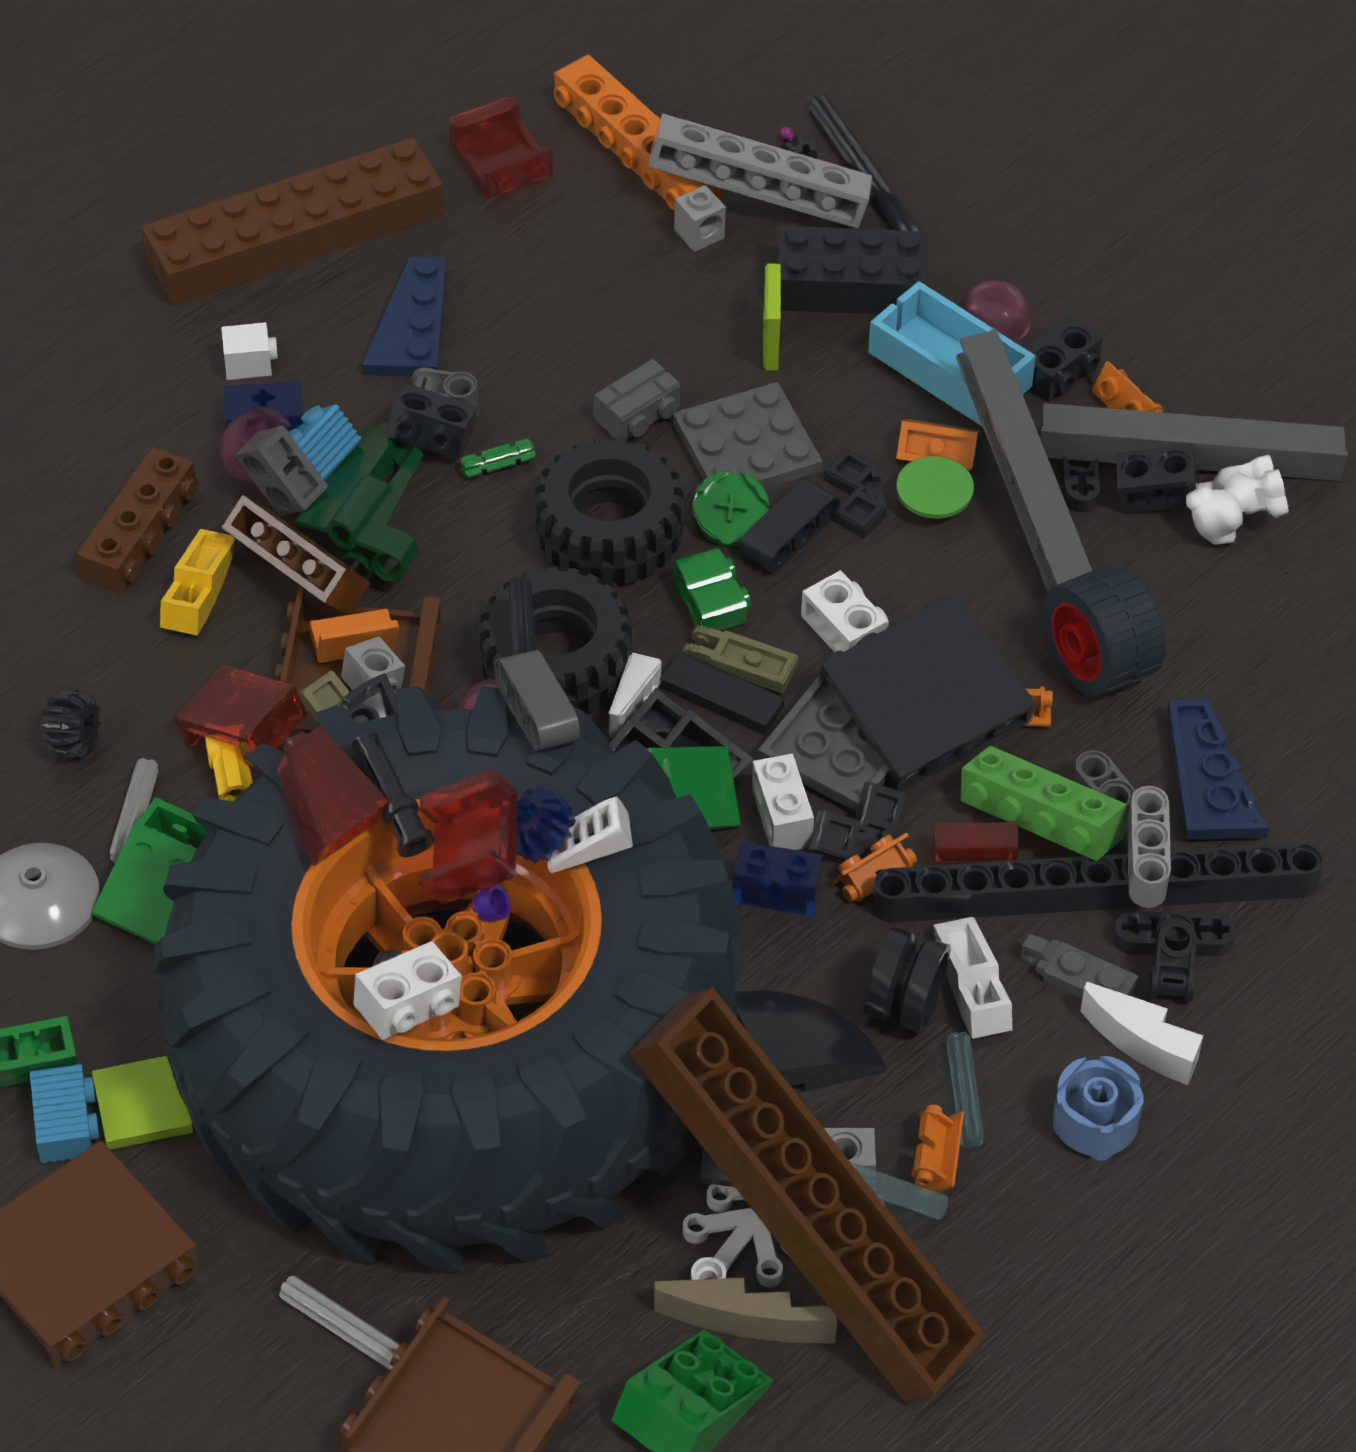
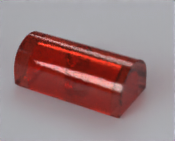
(975, 842)

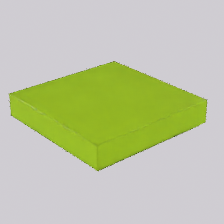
(771, 316)
(140, 1103)

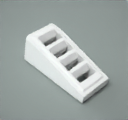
(637, 683)
(611, 835)

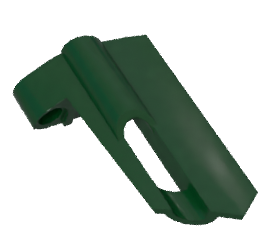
(361, 504)

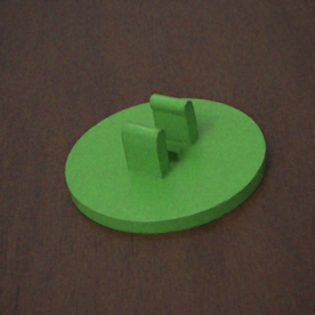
(935, 487)

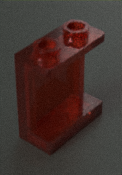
(499, 147)
(241, 711)
(472, 836)

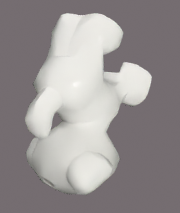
(1236, 491)

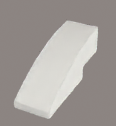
(975, 978)
(1141, 1032)

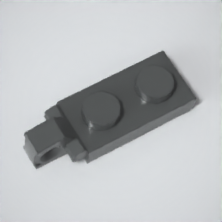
(1071, 967)

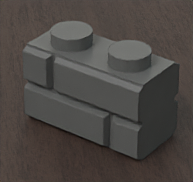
(637, 401)

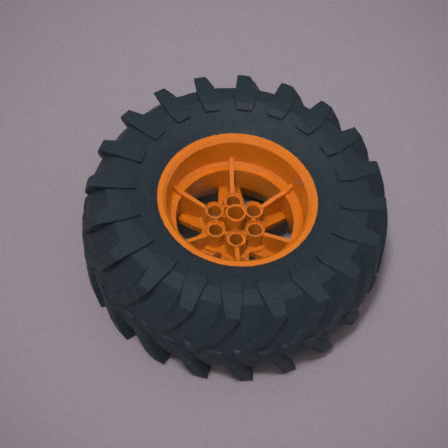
(469, 1117)

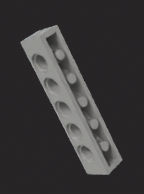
(760, 171)

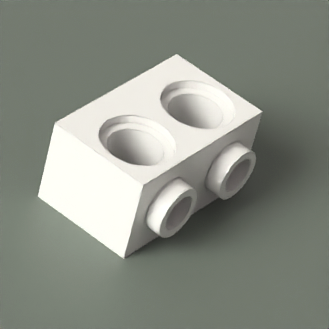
(841, 612)
(782, 802)
(407, 990)

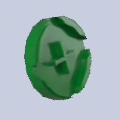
(728, 507)

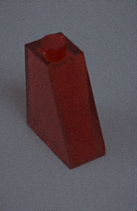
(327, 793)

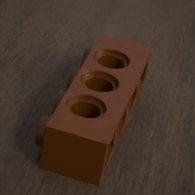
(296, 555)

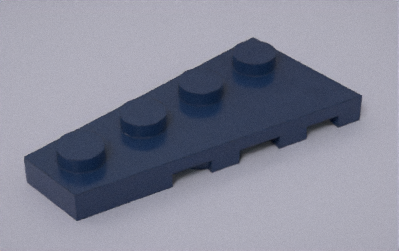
(412, 321)
(1208, 777)

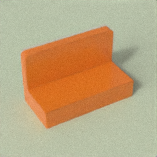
(932, 439)
(337, 633)

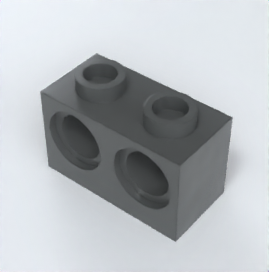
(281, 470)

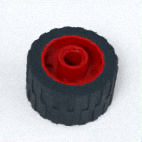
(1104, 630)

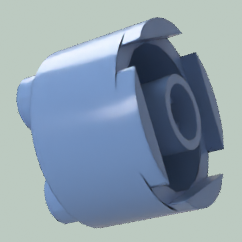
(1098, 1106)

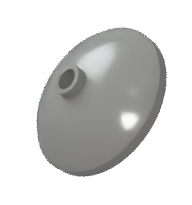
(50, 908)

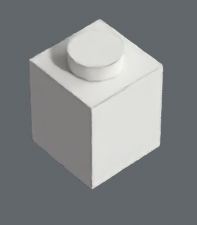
(248, 351)

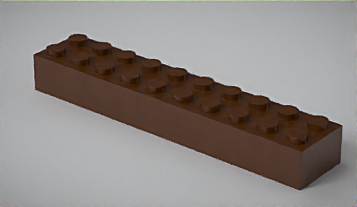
(808, 1194)

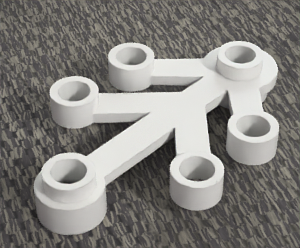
(746, 1226)

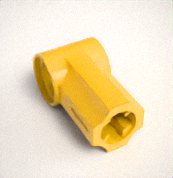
(229, 768)

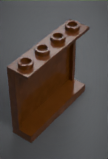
(415, 647)
(88, 1253)
(458, 1396)

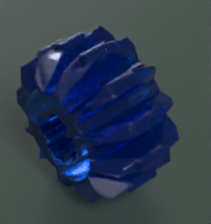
(542, 824)

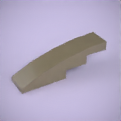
(727, 1309)

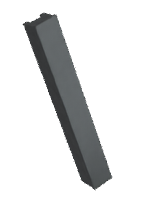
(1217, 441)
(1022, 459)

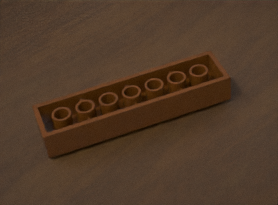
(292, 221)

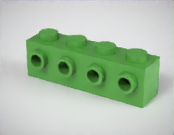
(1043, 802)

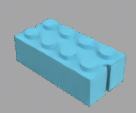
(923, 341)

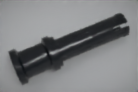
(402, 810)

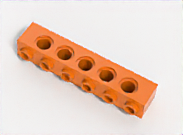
(619, 123)

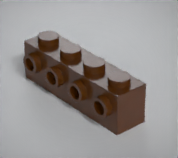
(137, 520)

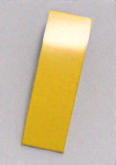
(197, 582)

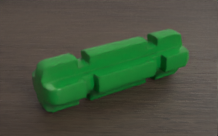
(497, 458)

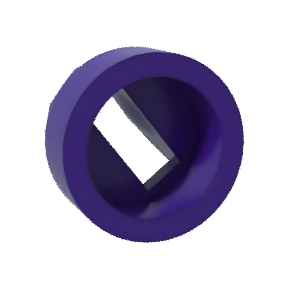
(491, 904)

